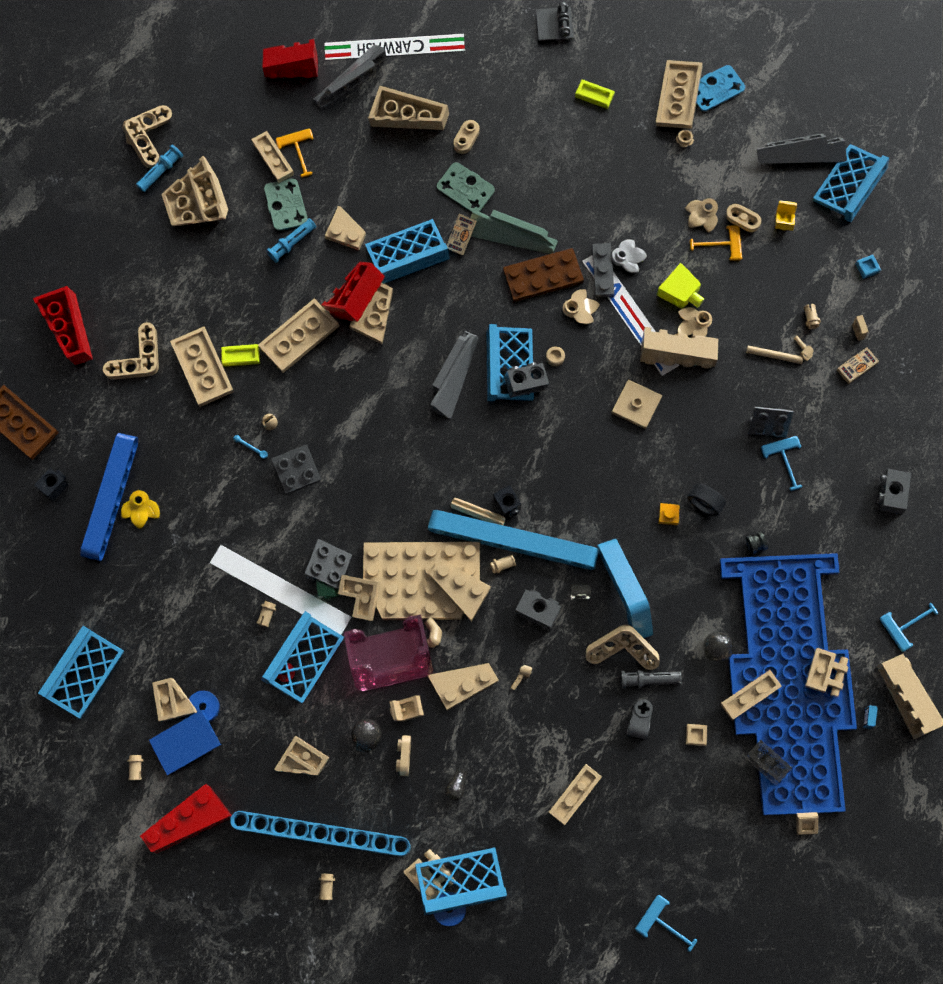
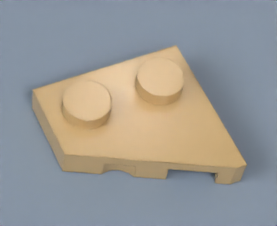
(345, 230)
(171, 701)
(302, 758)

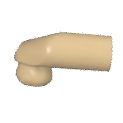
(435, 633)

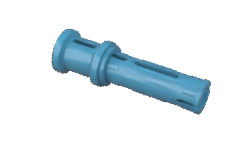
(165, 162)
(283, 244)

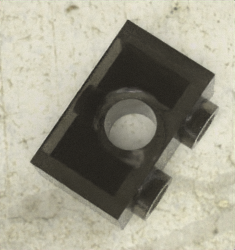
(768, 762)

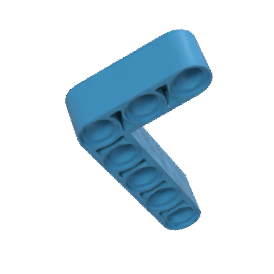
(627, 587)

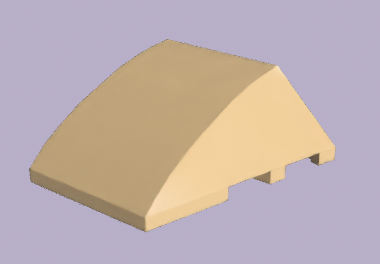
(195, 197)

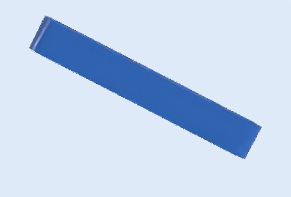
(109, 497)

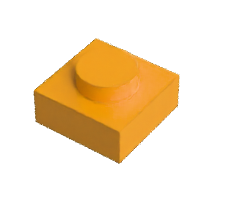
(669, 514)

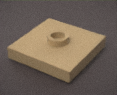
(636, 404)

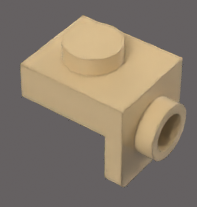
(406, 709)

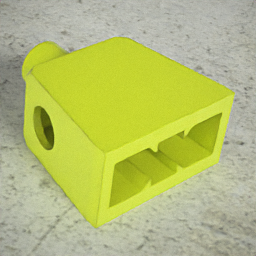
(681, 288)

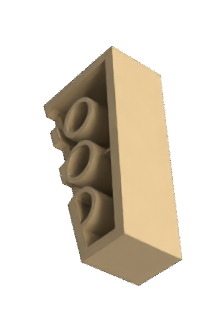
(405, 110)
(678, 349)
(910, 696)

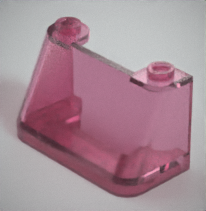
(389, 655)

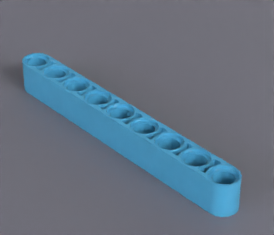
(513, 539)
(311, 829)

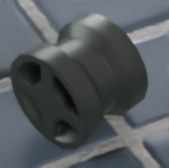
(756, 542)

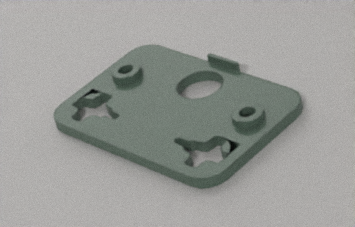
(462, 191)
(289, 201)

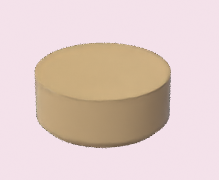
(555, 356)

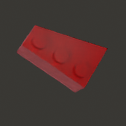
(291, 61)
(356, 293)

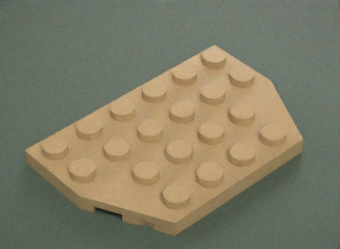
(406, 578)

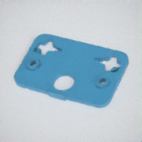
(721, 90)

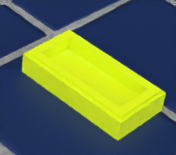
(594, 94)
(240, 355)

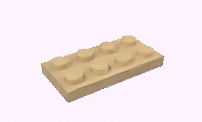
(679, 94)
(298, 335)
(202, 366)

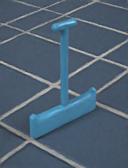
(781, 446)
(896, 632)
(652, 915)

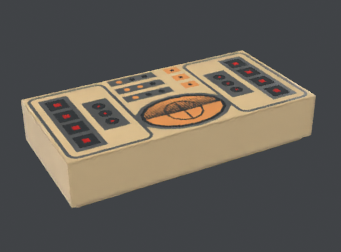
(461, 234)
(857, 365)

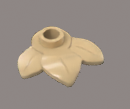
(702, 216)
(583, 307)
(691, 322)

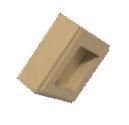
(860, 327)
(696, 735)
(807, 823)

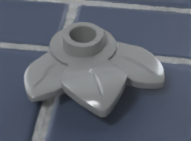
(630, 256)

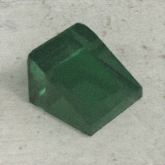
(326, 591)

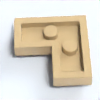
(365, 593)

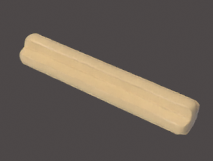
(477, 512)

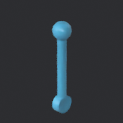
(263, 454)

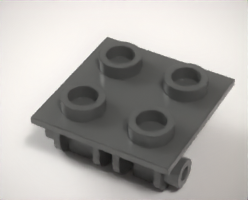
(555, 23)
(770, 422)
(296, 468)
(327, 564)

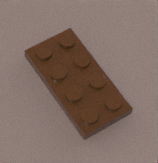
(543, 275)
(23, 424)

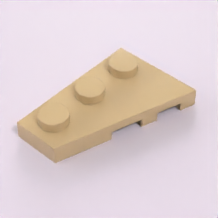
(375, 316)
(461, 587)
(462, 683)

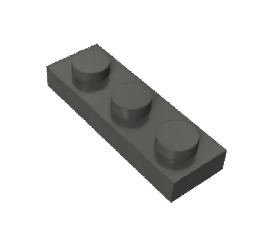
(603, 270)

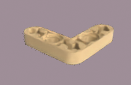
(142, 128)
(140, 363)
(621, 642)

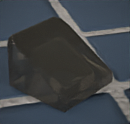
(580, 591)

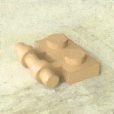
(820, 672)
(431, 893)

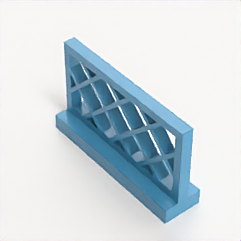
(862, 192)
(412, 261)
(493, 359)
(287, 649)
(64, 667)
(465, 899)

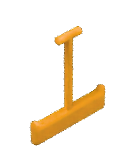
(294, 138)
(735, 243)

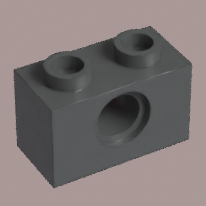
(900, 482)
(544, 619)

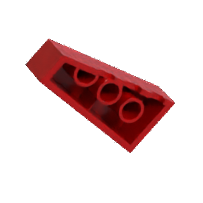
(65, 321)
(194, 815)

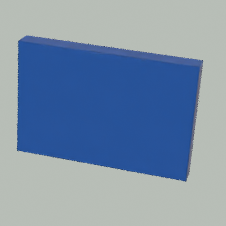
(185, 742)

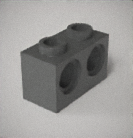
(528, 384)

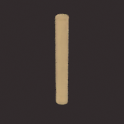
(774, 354)

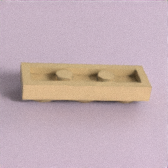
(272, 157)
(751, 695)
(575, 794)

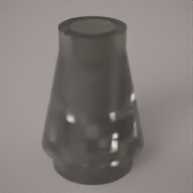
(456, 786)

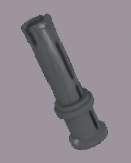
(640, 679)

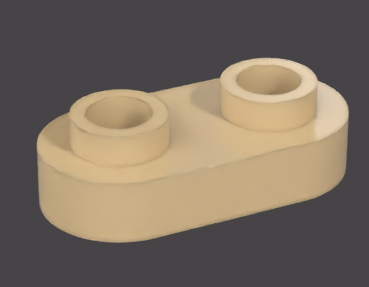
(466, 135)
(744, 217)
(404, 746)

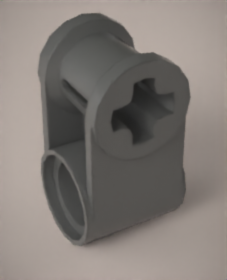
(640, 723)

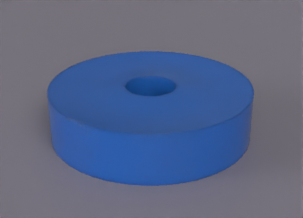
(211, 702)
(453, 918)

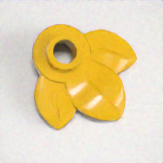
(140, 512)

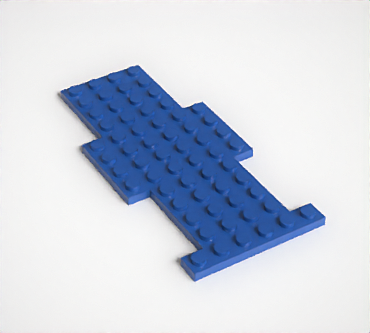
(797, 722)

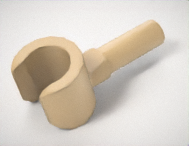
(807, 351)
(524, 671)

